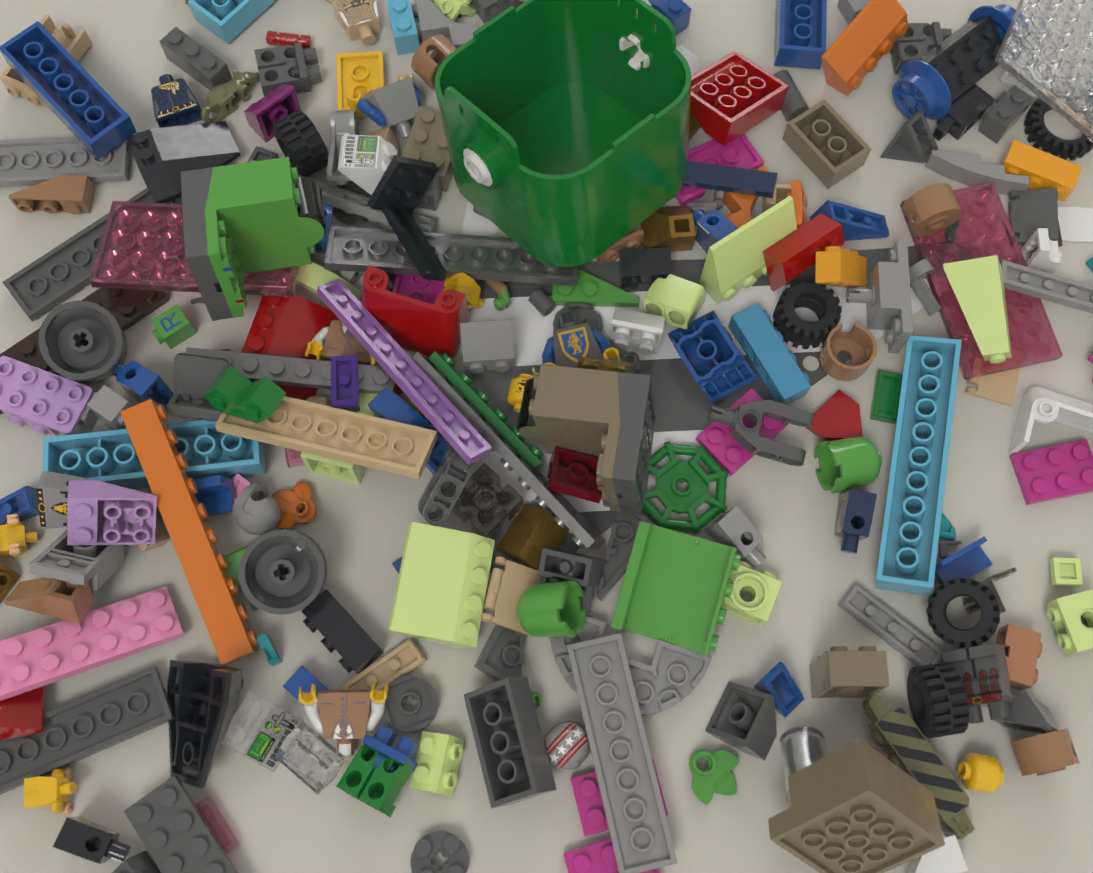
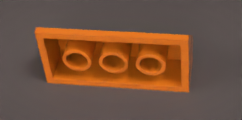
(863, 44)

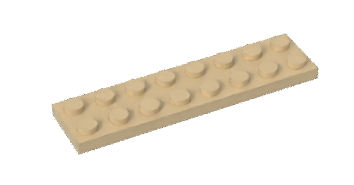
(339, 436)

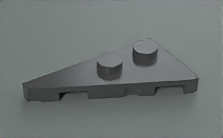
(619, 550)
(502, 654)

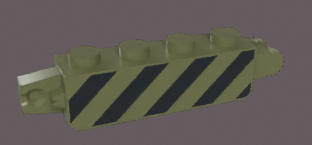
(916, 757)

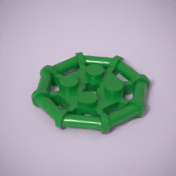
(697, 487)

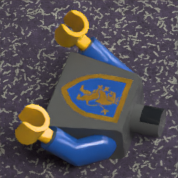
(576, 341)

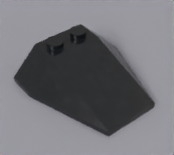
(170, 150)
(203, 706)

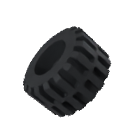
(301, 143)
(812, 297)
(963, 637)
(938, 700)

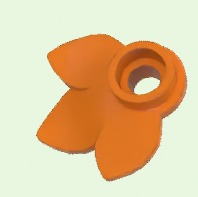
(292, 504)

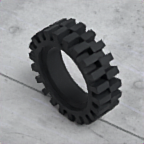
(1049, 142)

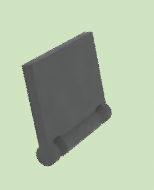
(1033, 211)

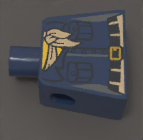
(174, 103)
(858, 508)

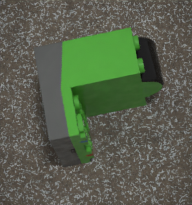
(244, 223)

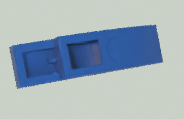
(393, 408)

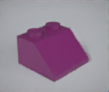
(270, 109)

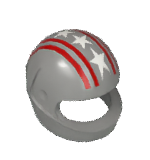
(567, 745)

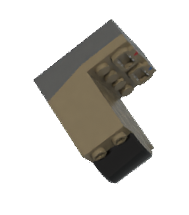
(599, 416)

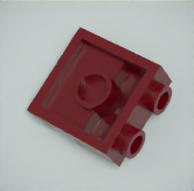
(574, 474)

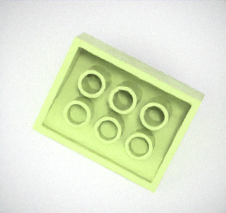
(739, 256)
(442, 585)

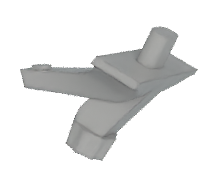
(707, 202)

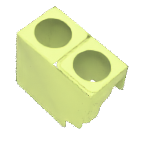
(675, 300)

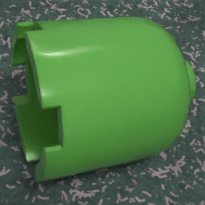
(847, 463)
(552, 609)

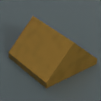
(529, 534)

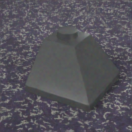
(745, 720)

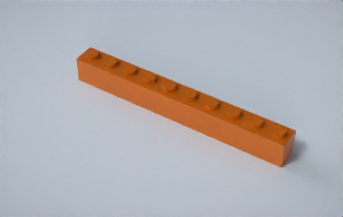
(189, 531)

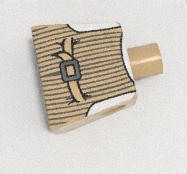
(358, 19)

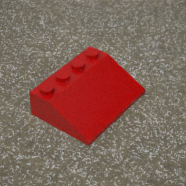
(734, 97)
(284, 329)

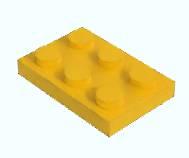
(358, 73)

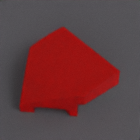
(837, 418)

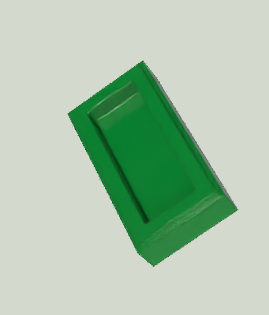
(886, 397)

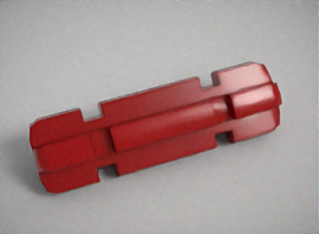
(288, 39)

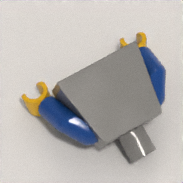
(390, 104)

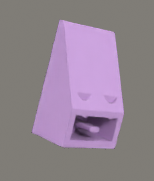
(109, 514)

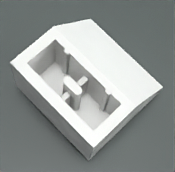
(636, 331)

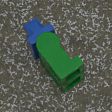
(379, 770)

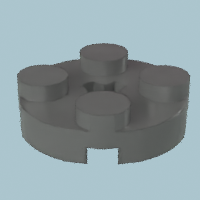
(424, 711)
(437, 842)

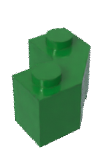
(243, 399)

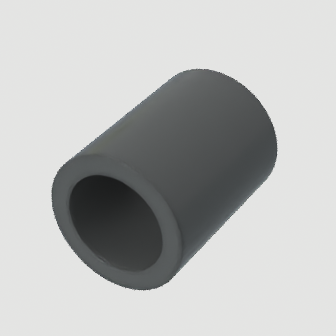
(542, 302)

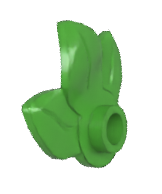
(715, 777)

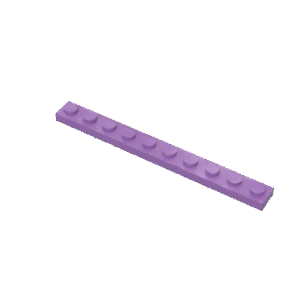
(405, 372)

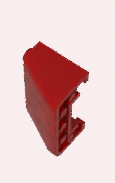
(415, 322)

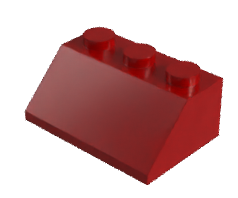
(798, 249)
(23, 714)

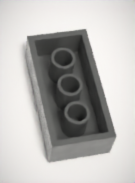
(509, 741)

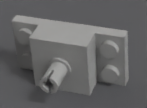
(888, 297)
(78, 562)

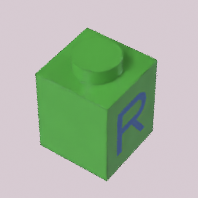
(172, 327)

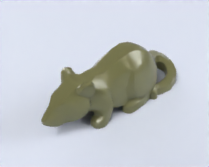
(223, 97)

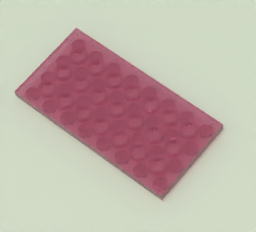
(984, 233)
(147, 252)

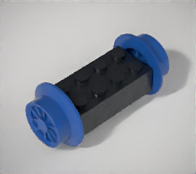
(952, 64)

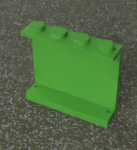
(676, 588)

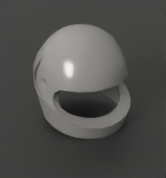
(256, 516)

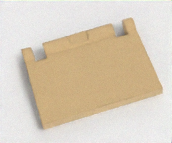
(995, 387)
(505, 592)

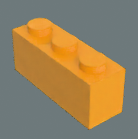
(1042, 168)
(840, 268)

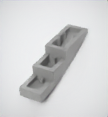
(969, 171)

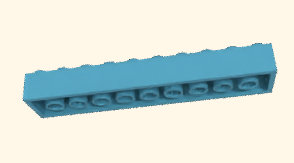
(919, 466)

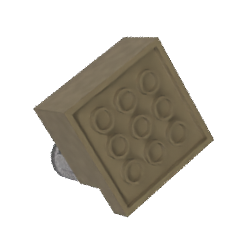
(851, 807)

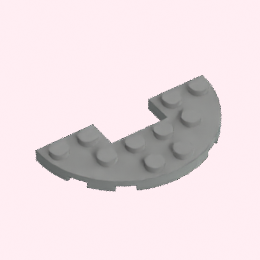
(657, 687)

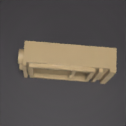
(74, 44)

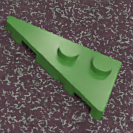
(593, 292)

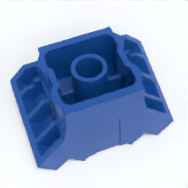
(712, 356)

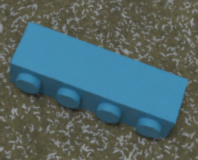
(769, 355)

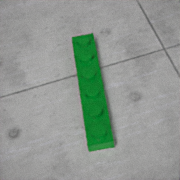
(495, 417)

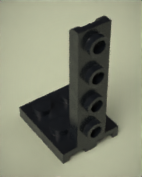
(397, 197)

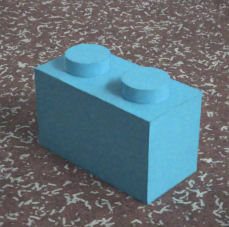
(403, 26)

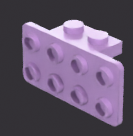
(41, 398)

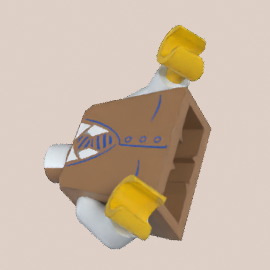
(338, 341)
(344, 713)

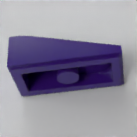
(345, 383)

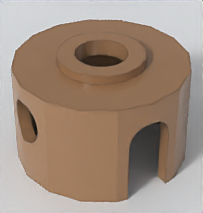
(427, 66)
(934, 207)
(854, 343)
(1045, 753)

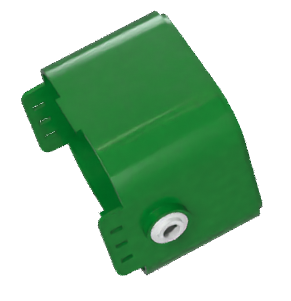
(568, 122)

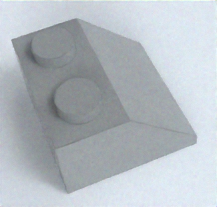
(487, 346)

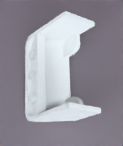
(1045, 407)

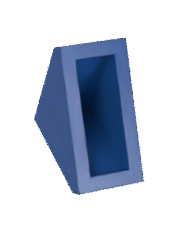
(783, 689)

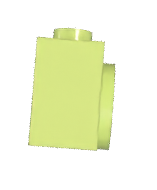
(761, 586)
(1066, 616)

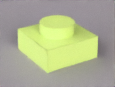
(1065, 572)

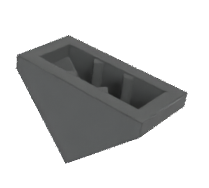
(912, 141)
(1029, 715)

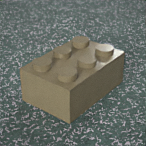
(429, 143)
(826, 143)
(849, 673)

